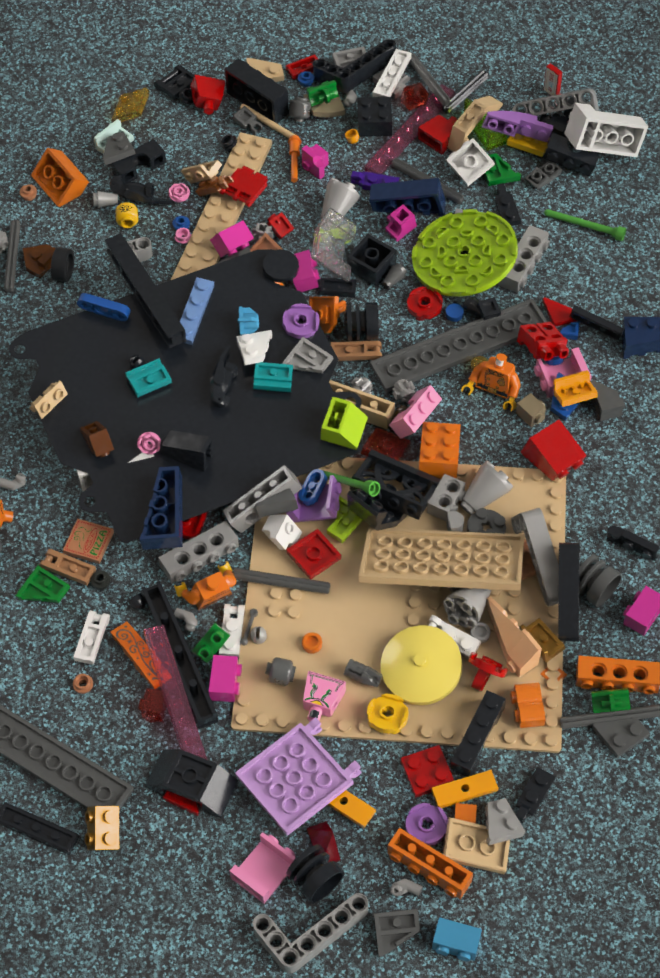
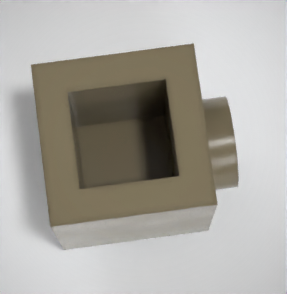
(531, 410)

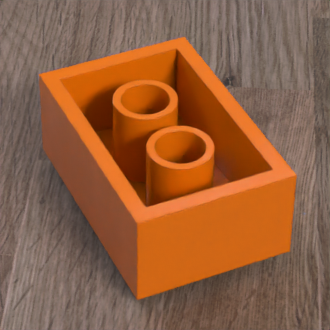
(439, 449)

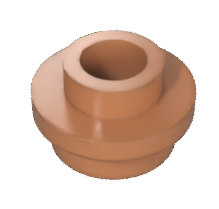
(28, 192)
(82, 678)

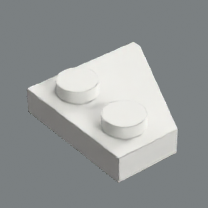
(254, 346)

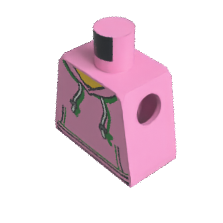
(322, 695)

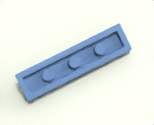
(196, 307)

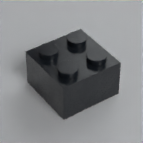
(374, 116)
(371, 259)

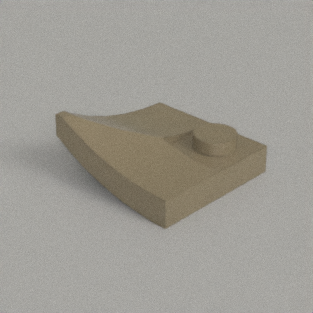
(332, 109)

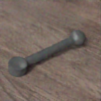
(253, 613)

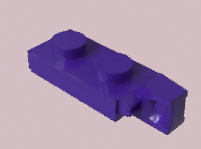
(365, 179)

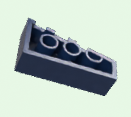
(416, 195)
(640, 335)
(164, 519)

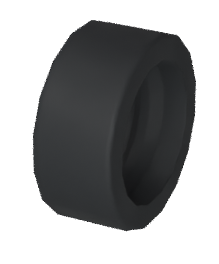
(62, 264)

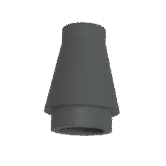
(394, 275)

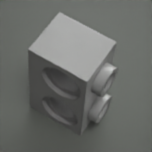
(443, 496)

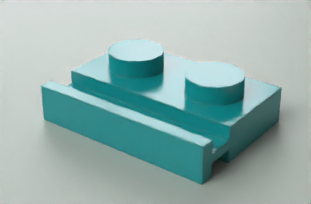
(273, 376)
(148, 377)

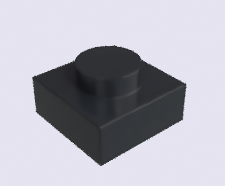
(489, 308)

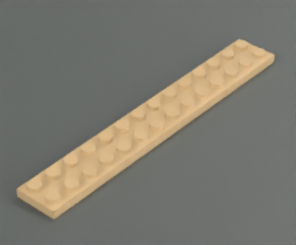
(221, 209)

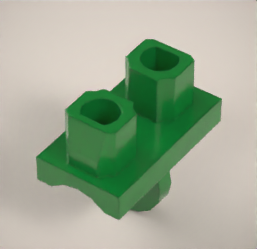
(322, 93)
(211, 642)
(610, 700)

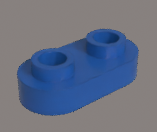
(311, 488)

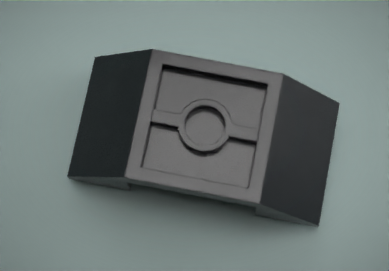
(372, 511)
(193, 779)

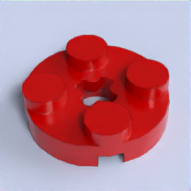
(428, 311)

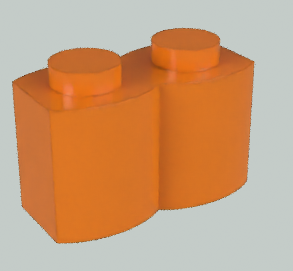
(528, 705)

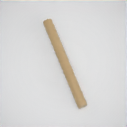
(270, 123)

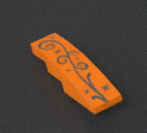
(137, 652)

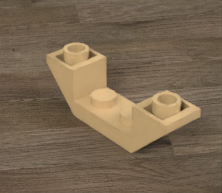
(470, 119)

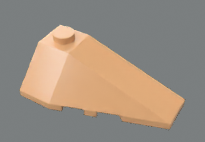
(518, 646)

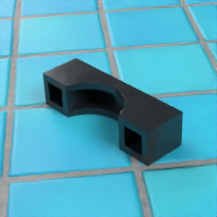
(477, 733)

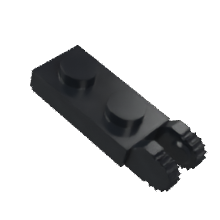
(633, 542)

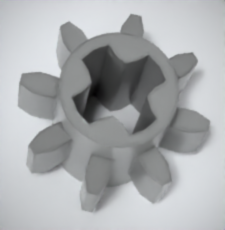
(260, 229)
(362, 384)
(403, 390)

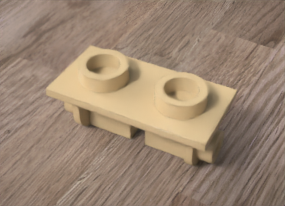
(51, 398)

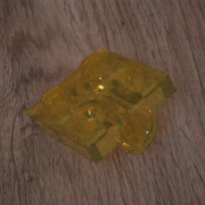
(131, 105)

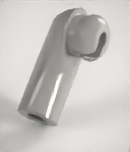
(350, 99)
(13, 484)
(188, 617)
(404, 886)

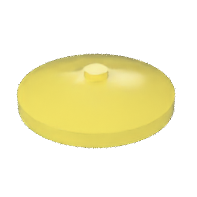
(421, 665)

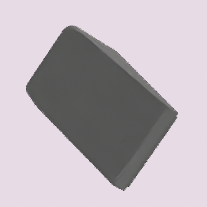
(279, 503)

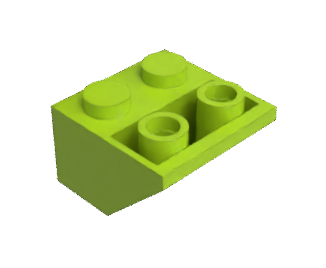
(343, 424)

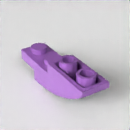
(516, 122)

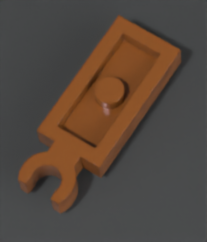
(213, 185)

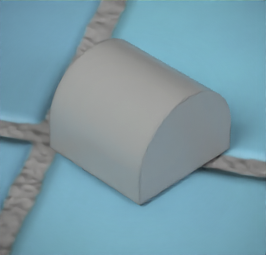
(455, 521)

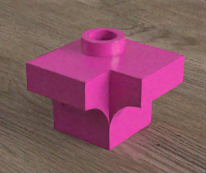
(314, 160)
(400, 223)

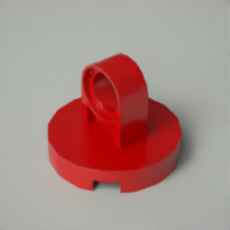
(486, 667)

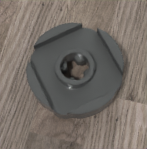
(486, 517)

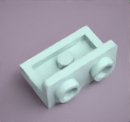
(101, 138)

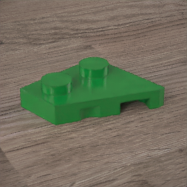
(500, 172)
(43, 587)

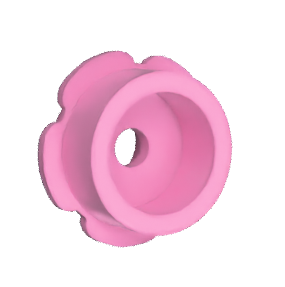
(182, 235)

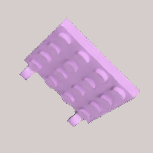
(296, 777)

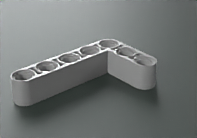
(563, 104)
(541, 551)
(311, 936)

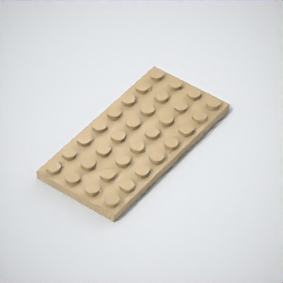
(443, 559)

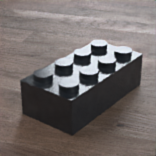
(256, 90)

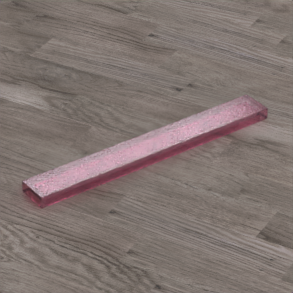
(405, 134)
(173, 691)

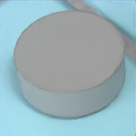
(481, 632)

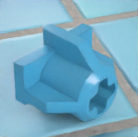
(247, 320)

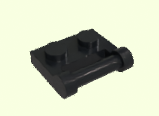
(178, 83)

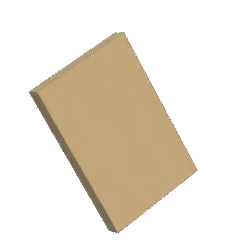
(468, 846)

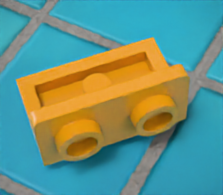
(574, 388)

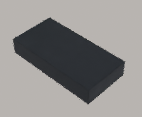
(337, 287)

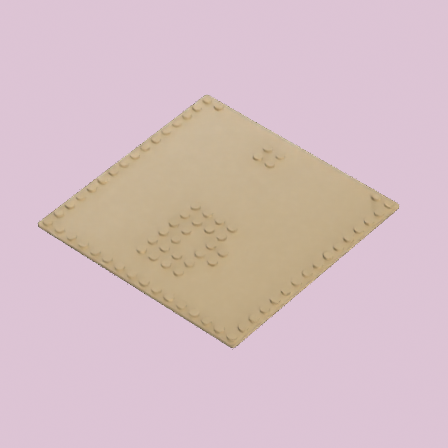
(363, 617)

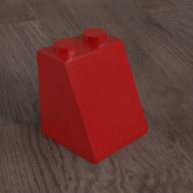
(554, 451)

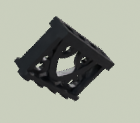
(412, 479)

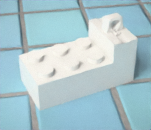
(605, 131)

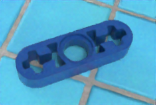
(103, 307)

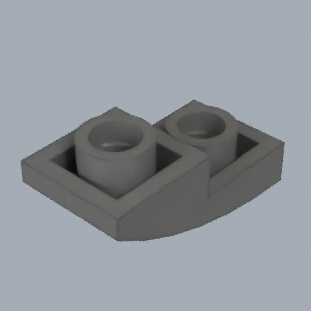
(545, 174)

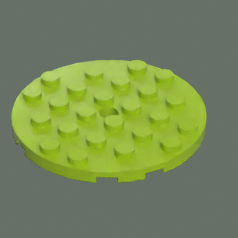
(490, 255)

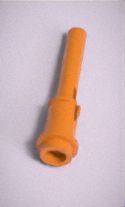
(294, 142)

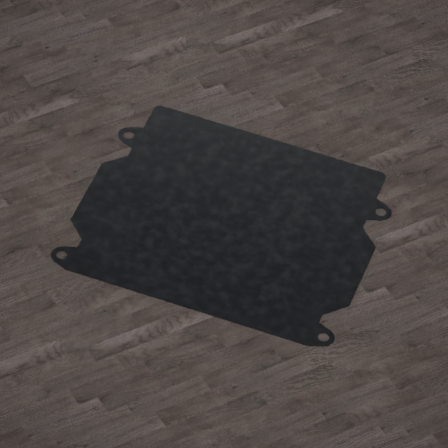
(249, 435)

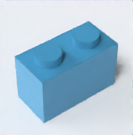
(456, 939)

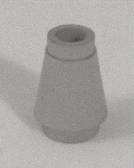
(104, 199)

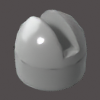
(262, 636)

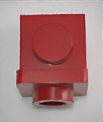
(280, 225)

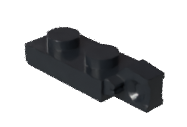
(506, 205)
(534, 793)

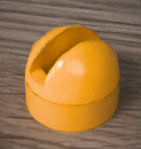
(352, 136)

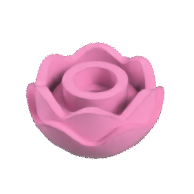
(179, 192)
(149, 448)

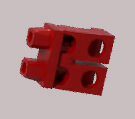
(543, 342)

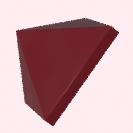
(324, 836)

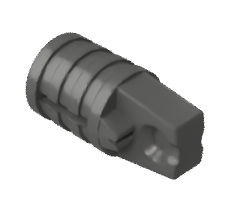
(362, 673)

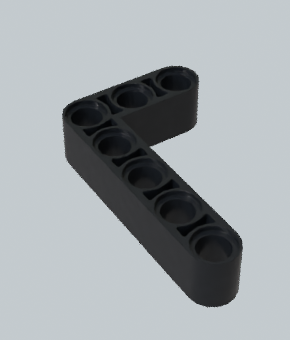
(357, 71)
(568, 592)

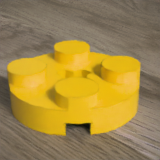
(390, 724)

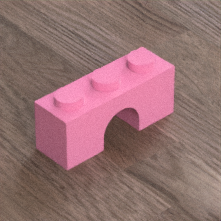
(420, 407)

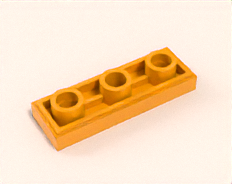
(477, 786)
(355, 809)

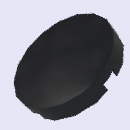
(280, 265)

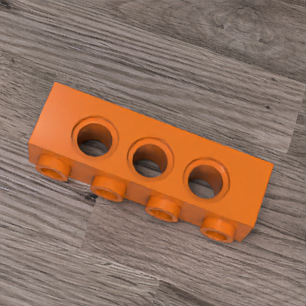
(626, 668)

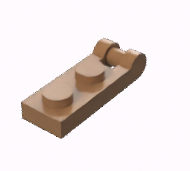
(357, 350)
(68, 567)

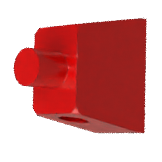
(207, 92)
(437, 132)

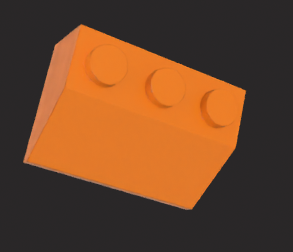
(59, 177)

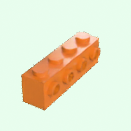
(429, 863)

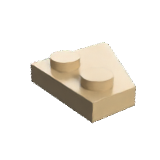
(269, 69)

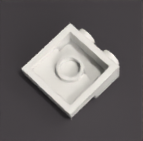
(470, 161)

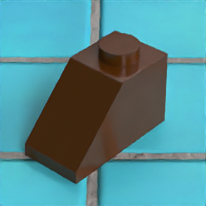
(97, 439)

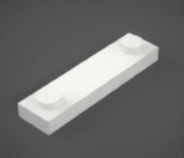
(392, 74)

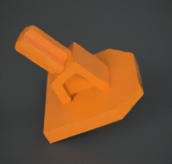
(328, 310)

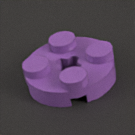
(298, 330)
(431, 814)

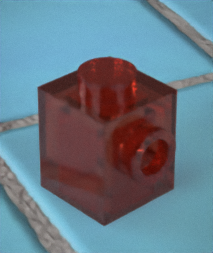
(414, 96)
(153, 705)

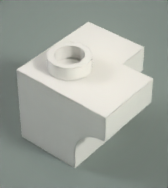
(281, 531)

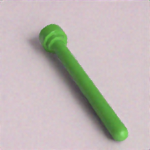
(617, 232)
(371, 487)

